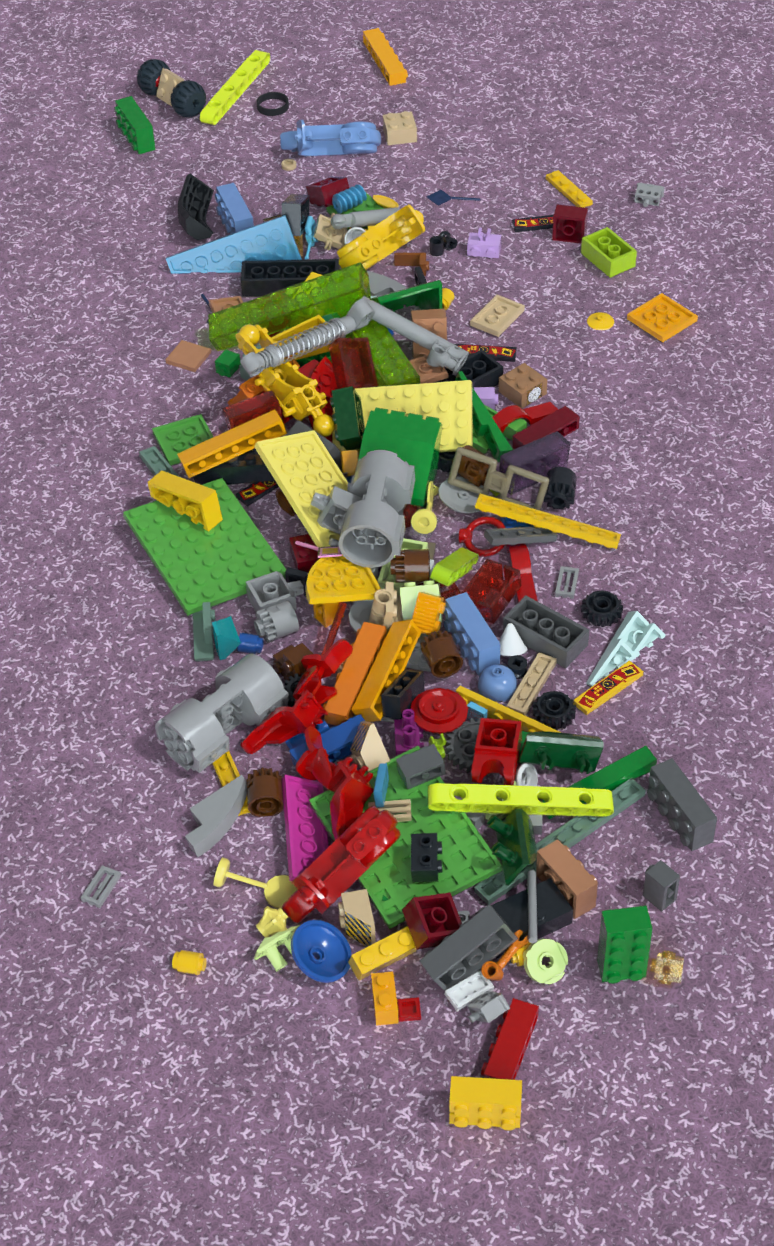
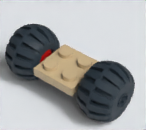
(184, 96)

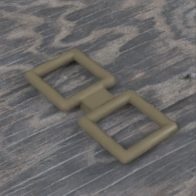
(496, 480)

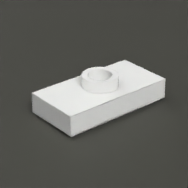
(468, 990)

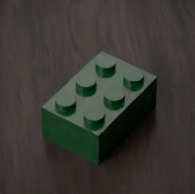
(348, 417)

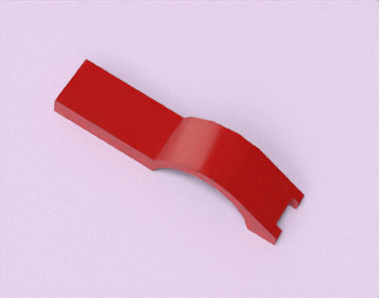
(531, 414)
(521, 560)

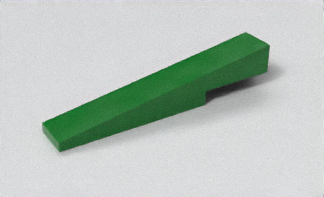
(485, 425)
(617, 773)

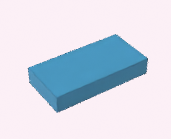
(381, 785)

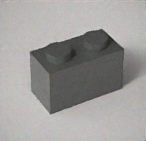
(420, 766)
(661, 885)

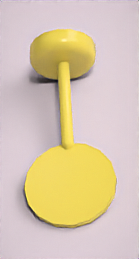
(425, 520)
(275, 891)

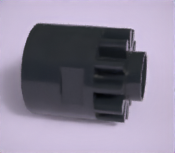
(561, 488)

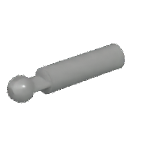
(361, 218)

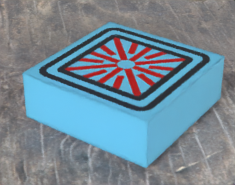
(476, 711)

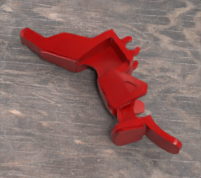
(309, 695)
(347, 782)

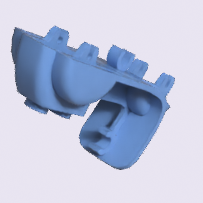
(332, 139)

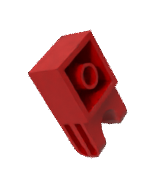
(497, 749)

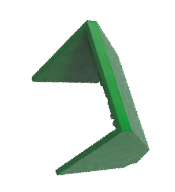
(424, 295)
(412, 441)

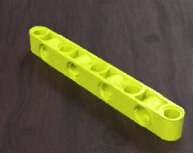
(234, 87)
(483, 799)

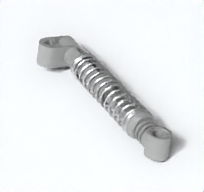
(272, 355)

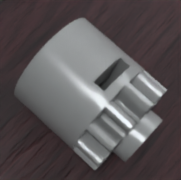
(276, 621)

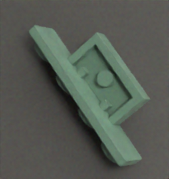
(203, 633)

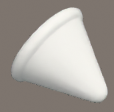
(511, 642)
(526, 775)

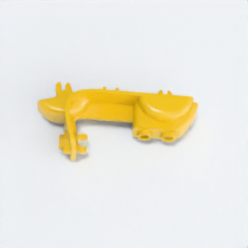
(383, 238)

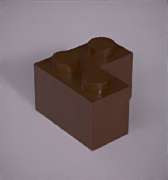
(288, 661)

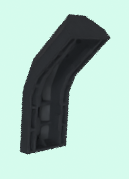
(194, 206)

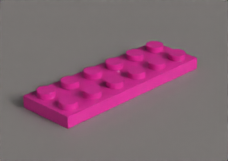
(304, 831)

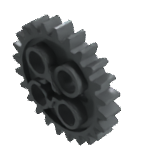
(461, 744)

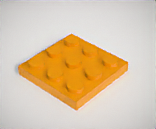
(662, 317)

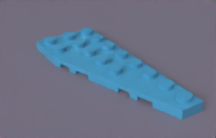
(225, 255)

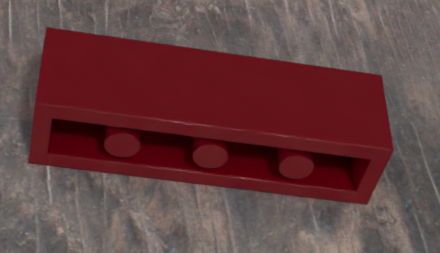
(562, 420)

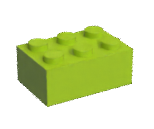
(608, 252)

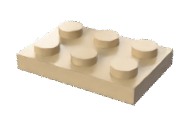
(497, 315)

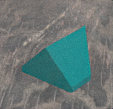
(225, 637)

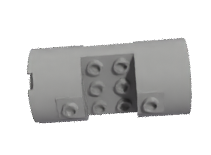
(372, 526)
(198, 730)

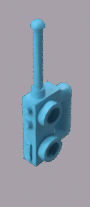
(309, 229)

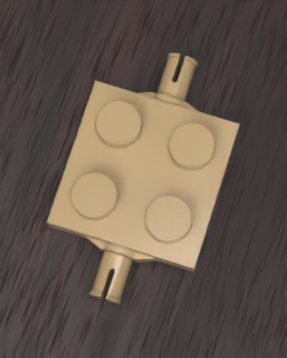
(327, 234)

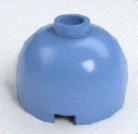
(497, 683)

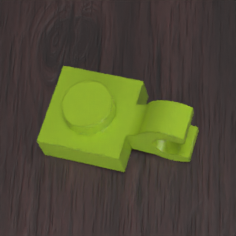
(439, 744)

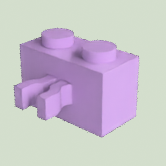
(484, 244)

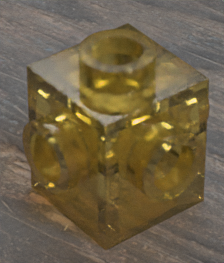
(675, 965)

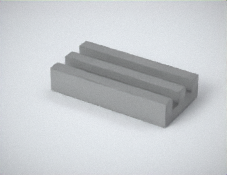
(565, 593)
(93, 901)

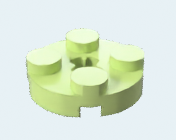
(533, 957)

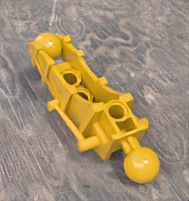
(292, 389)

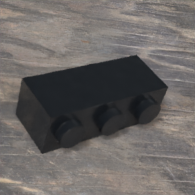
(402, 693)

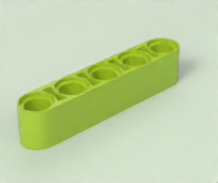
(454, 566)

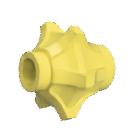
(272, 921)

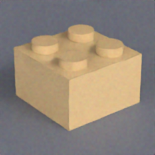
(399, 128)

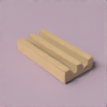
(397, 806)

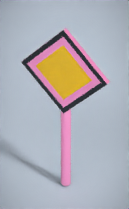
(331, 551)

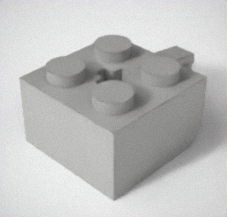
(333, 507)
(271, 590)

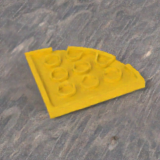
(339, 581)

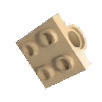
(383, 606)

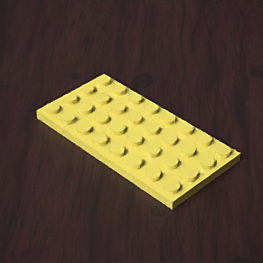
(443, 400)
(300, 469)

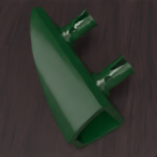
(562, 751)
(514, 842)

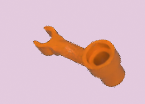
(490, 967)

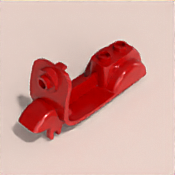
(342, 863)

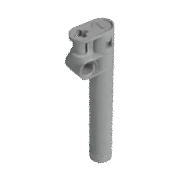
(441, 352)

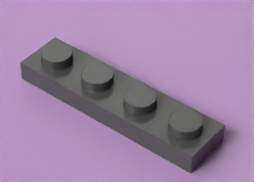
(519, 536)

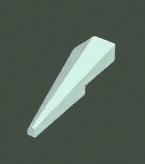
(625, 645)

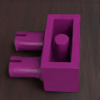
(407, 733)

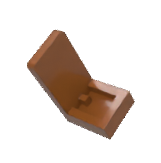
(412, 259)

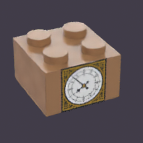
(523, 385)

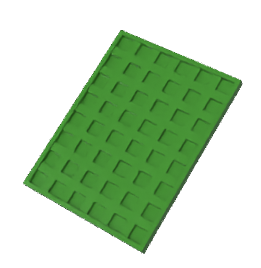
(203, 563)
(464, 851)

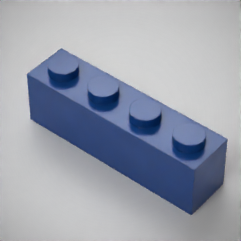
(336, 741)

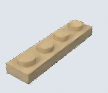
(532, 683)

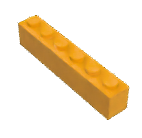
(384, 57)
(231, 443)
(386, 668)

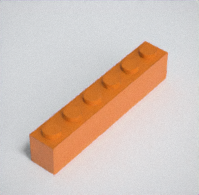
(354, 672)

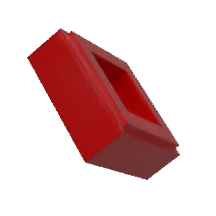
(409, 1009)

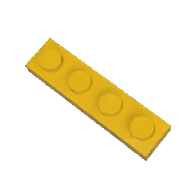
(569, 189)

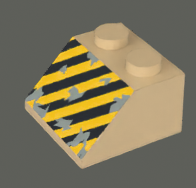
(368, 747)
(357, 916)

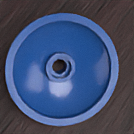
(328, 947)

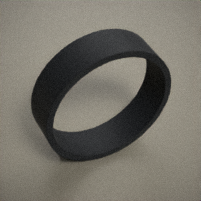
(272, 95)

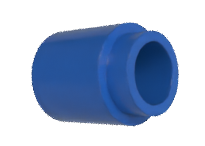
(250, 643)

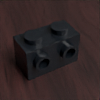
(424, 857)

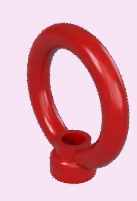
(465, 536)

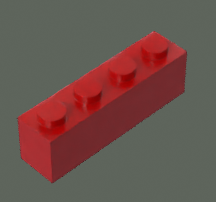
(511, 1041)

